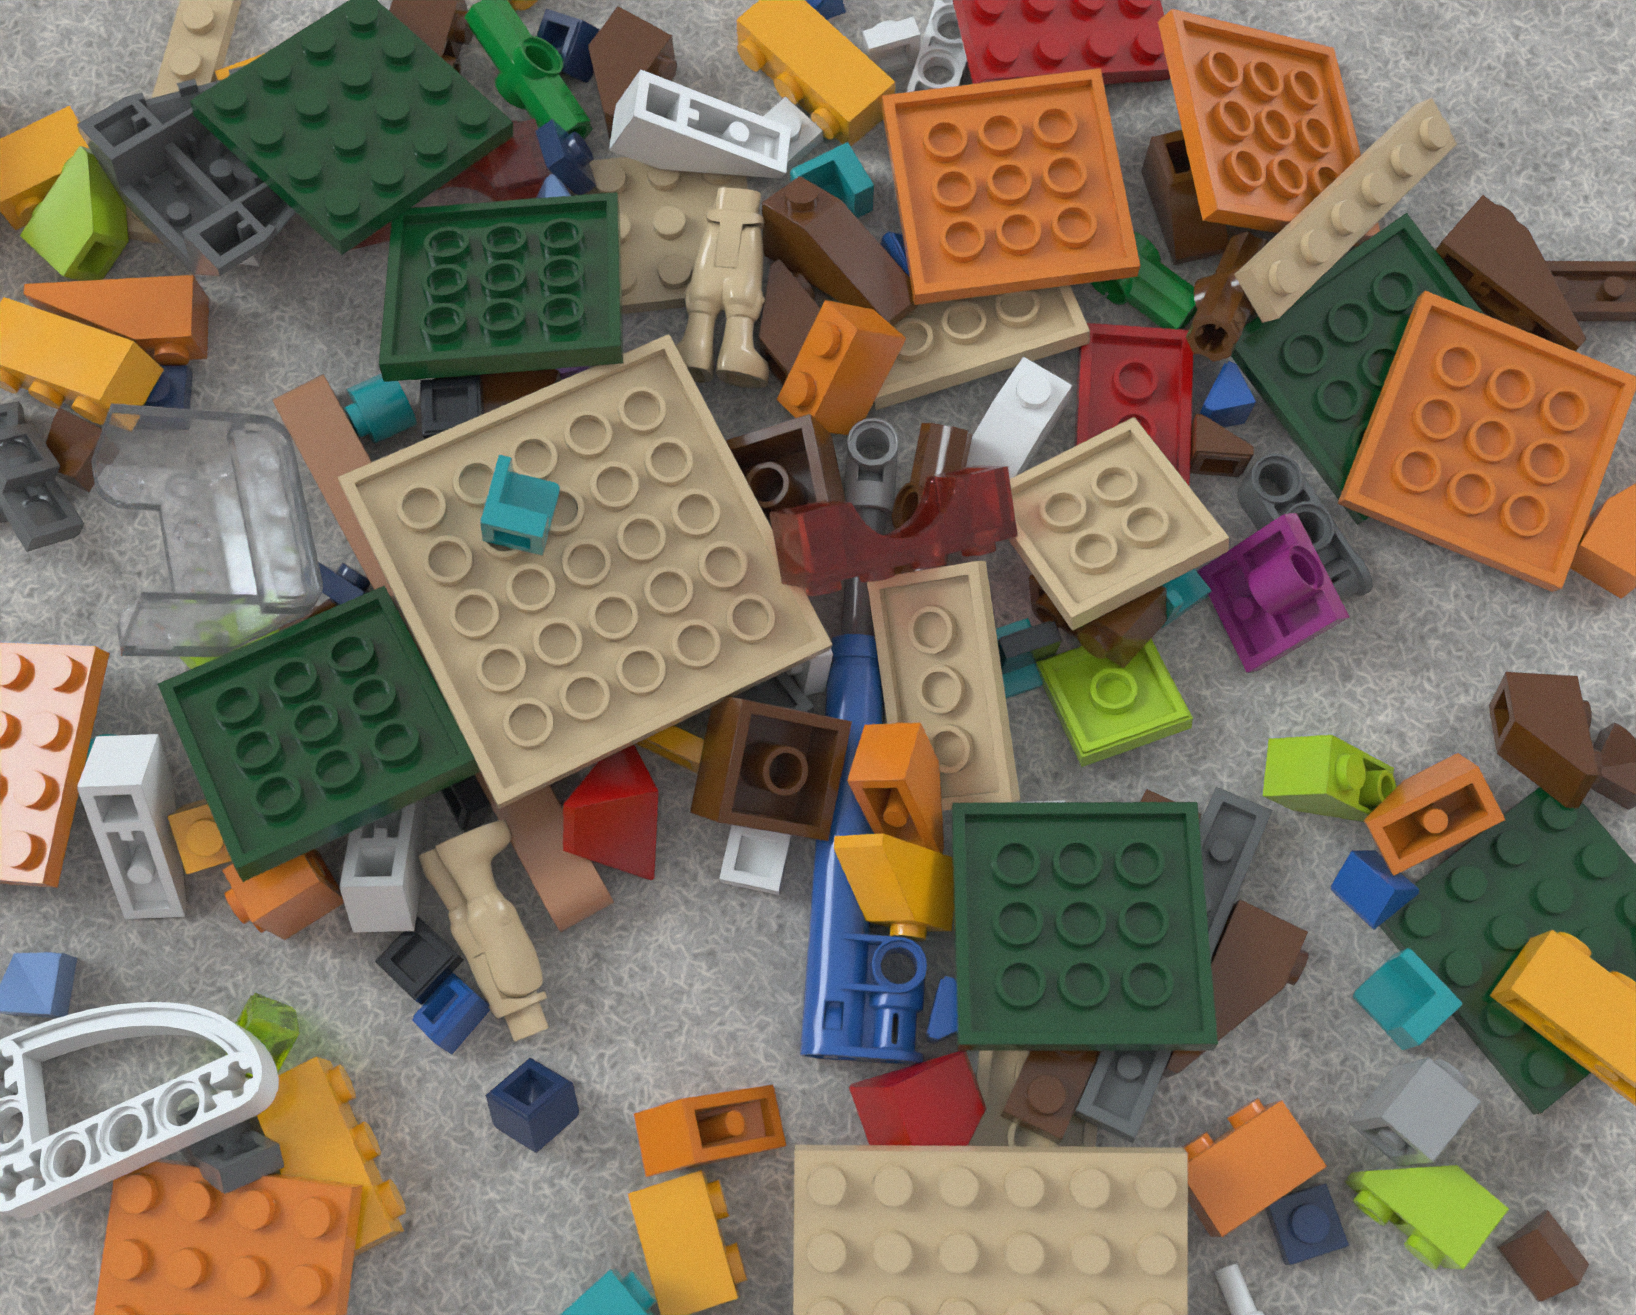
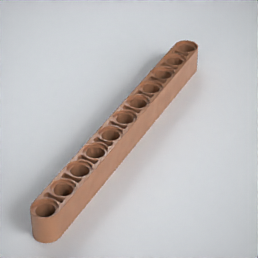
(331, 449)

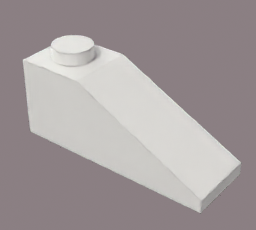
(694, 132)
(1019, 418)
(127, 804)
(384, 872)

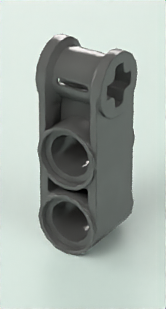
(1299, 497)

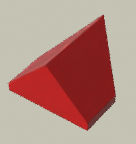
(614, 815)
(921, 1103)

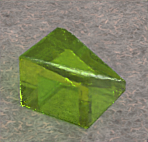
(272, 1024)

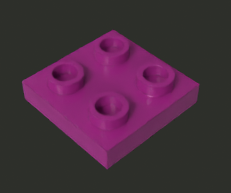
(1272, 593)

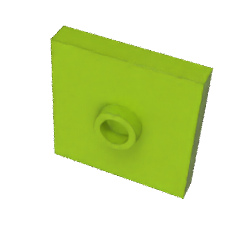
(1112, 706)

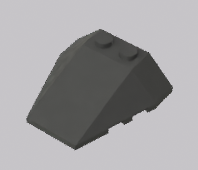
(184, 180)

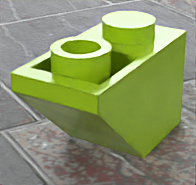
(80, 221)
(1325, 777)
(1434, 1206)

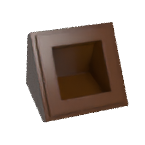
(1544, 1257)

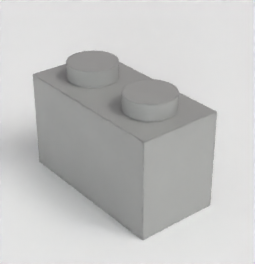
(1416, 1111)

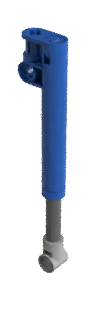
(845, 993)

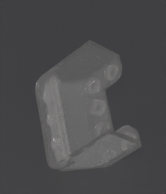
(228, 525)

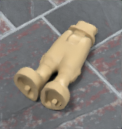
(727, 280)
(488, 926)

